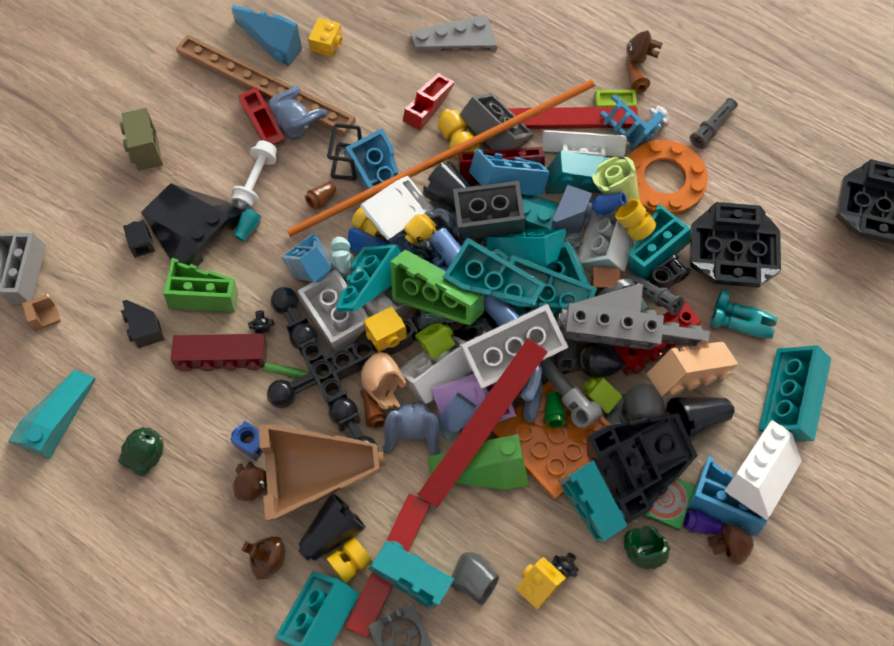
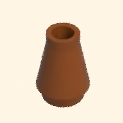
(318, 196)

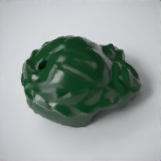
(141, 450)
(646, 547)

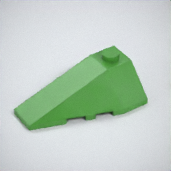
(495, 465)

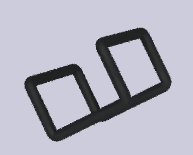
(336, 157)

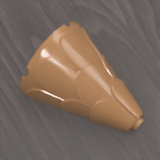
(311, 466)

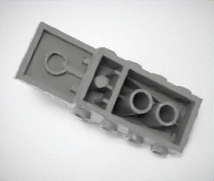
(618, 322)

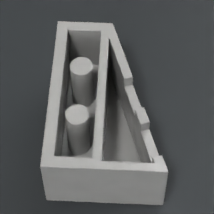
(19, 265)

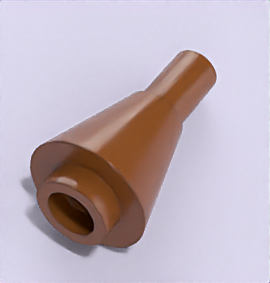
(638, 80)
(374, 415)

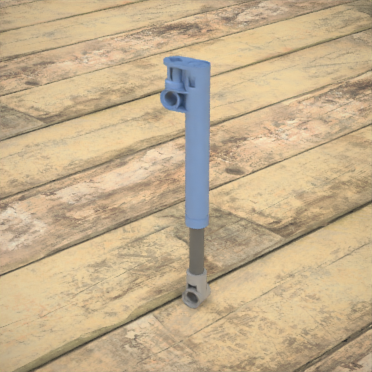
(583, 411)

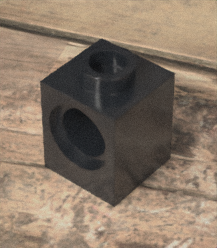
(139, 238)

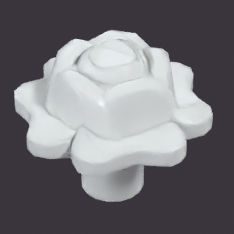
(663, 111)

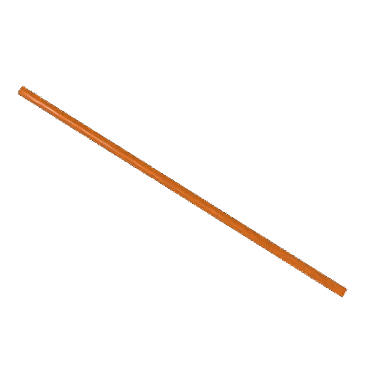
(442, 157)

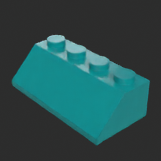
(797, 390)

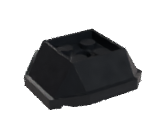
(863, 196)
(737, 228)

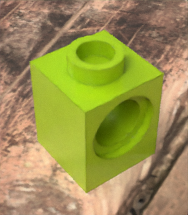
(435, 339)
(602, 393)

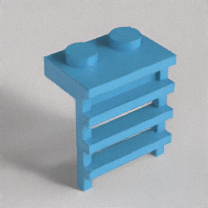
(639, 130)

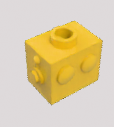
(325, 37)
(385, 329)
(539, 582)

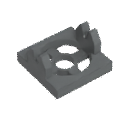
(408, 613)

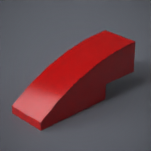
(427, 101)
(260, 116)

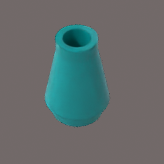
(247, 224)

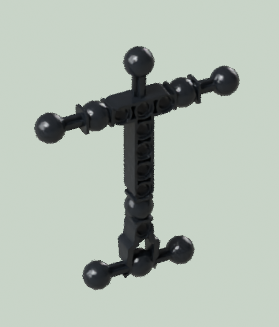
(304, 338)

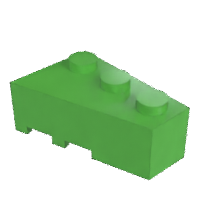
(199, 290)

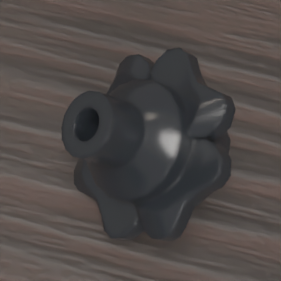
(423, 250)
(261, 323)
(566, 565)

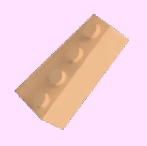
(692, 368)

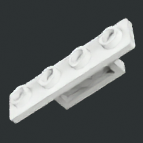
(584, 143)

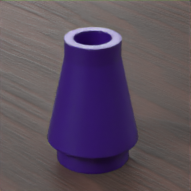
(699, 522)

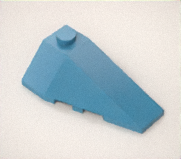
(274, 34)
(373, 159)

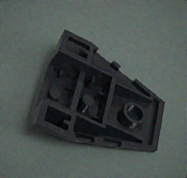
(188, 221)
(640, 459)

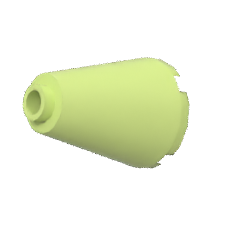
(616, 177)

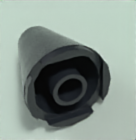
(442, 182)
(701, 413)
(330, 529)

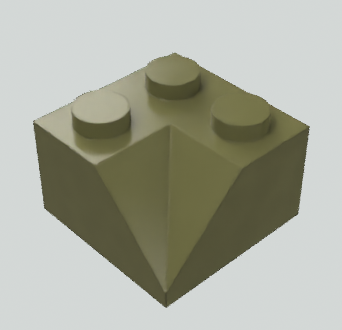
(141, 139)

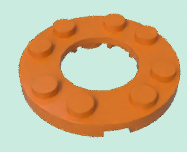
(686, 160)

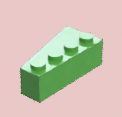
(424, 288)

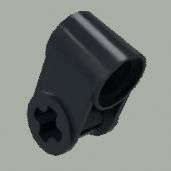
(670, 271)

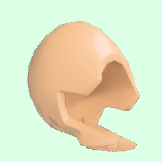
(382, 376)

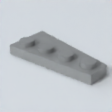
(465, 33)

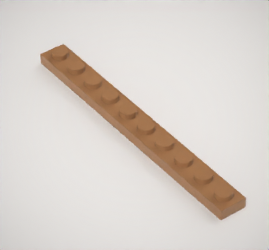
(252, 77)

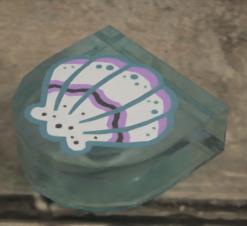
(574, 239)

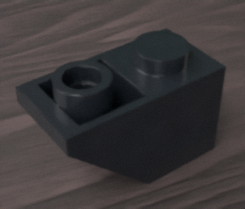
(143, 324)

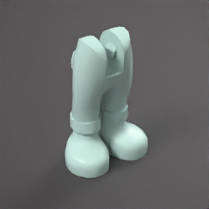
(341, 257)

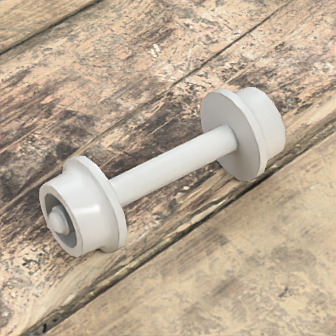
(263, 154)

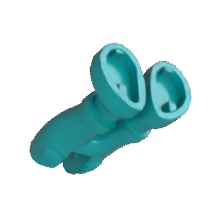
(757, 319)

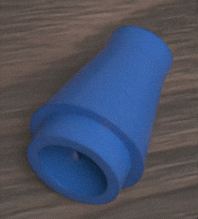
(608, 203)

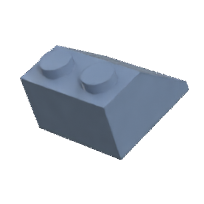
(573, 210)

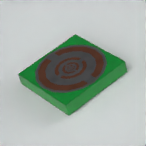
(673, 505)

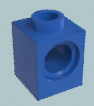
(240, 433)

